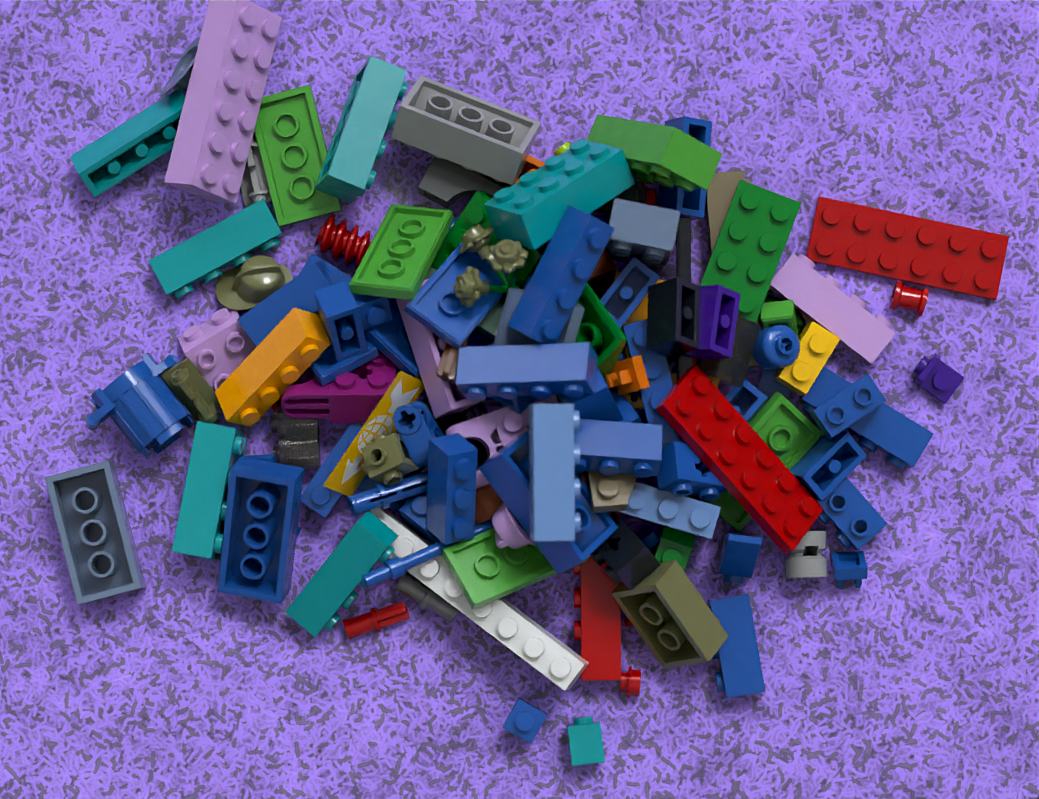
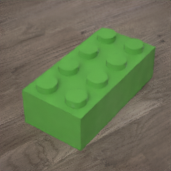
(658, 152)

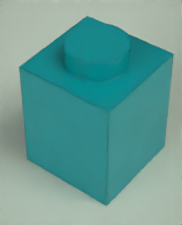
(585, 741)

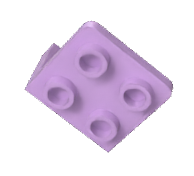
(217, 346)

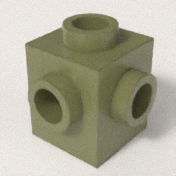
(387, 459)

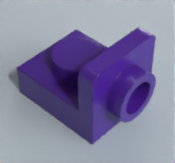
(937, 378)

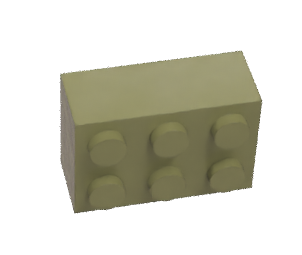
(672, 617)

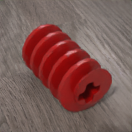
(343, 241)

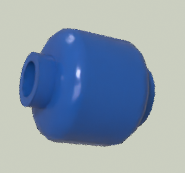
(776, 347)

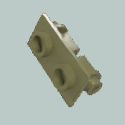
(193, 391)

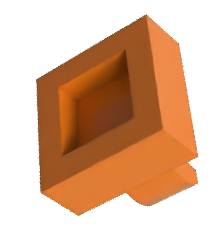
(628, 375)

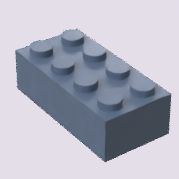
(642, 233)
(95, 532)

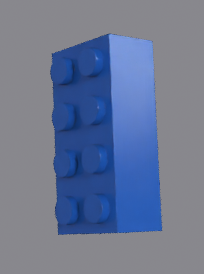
(260, 529)

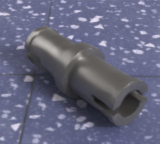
(425, 597)

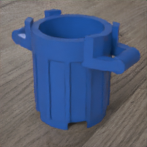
(142, 406)

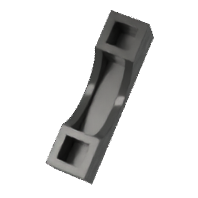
(449, 182)

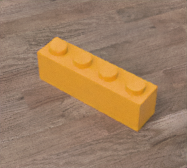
(272, 367)

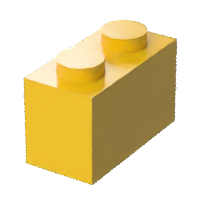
(815, 349)

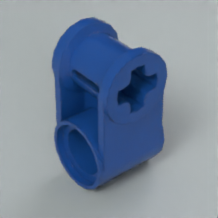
(418, 432)

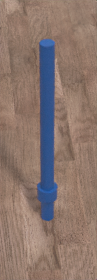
(396, 567)

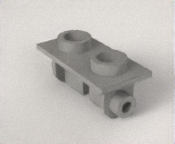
(254, 180)

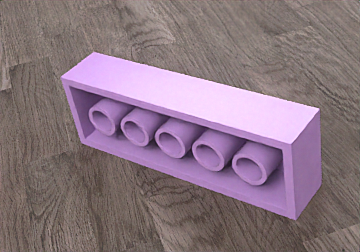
(223, 100)

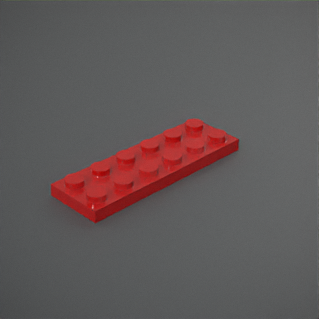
(907, 248)
(739, 459)

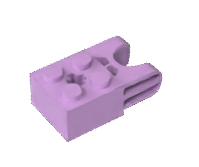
(496, 430)

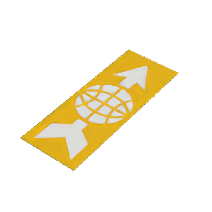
(349, 470)

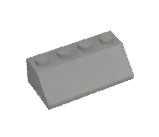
(465, 130)

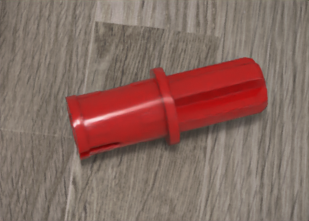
(376, 619)

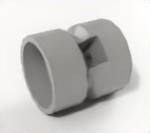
(808, 566)

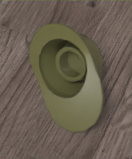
(251, 283)

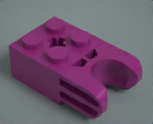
(346, 398)

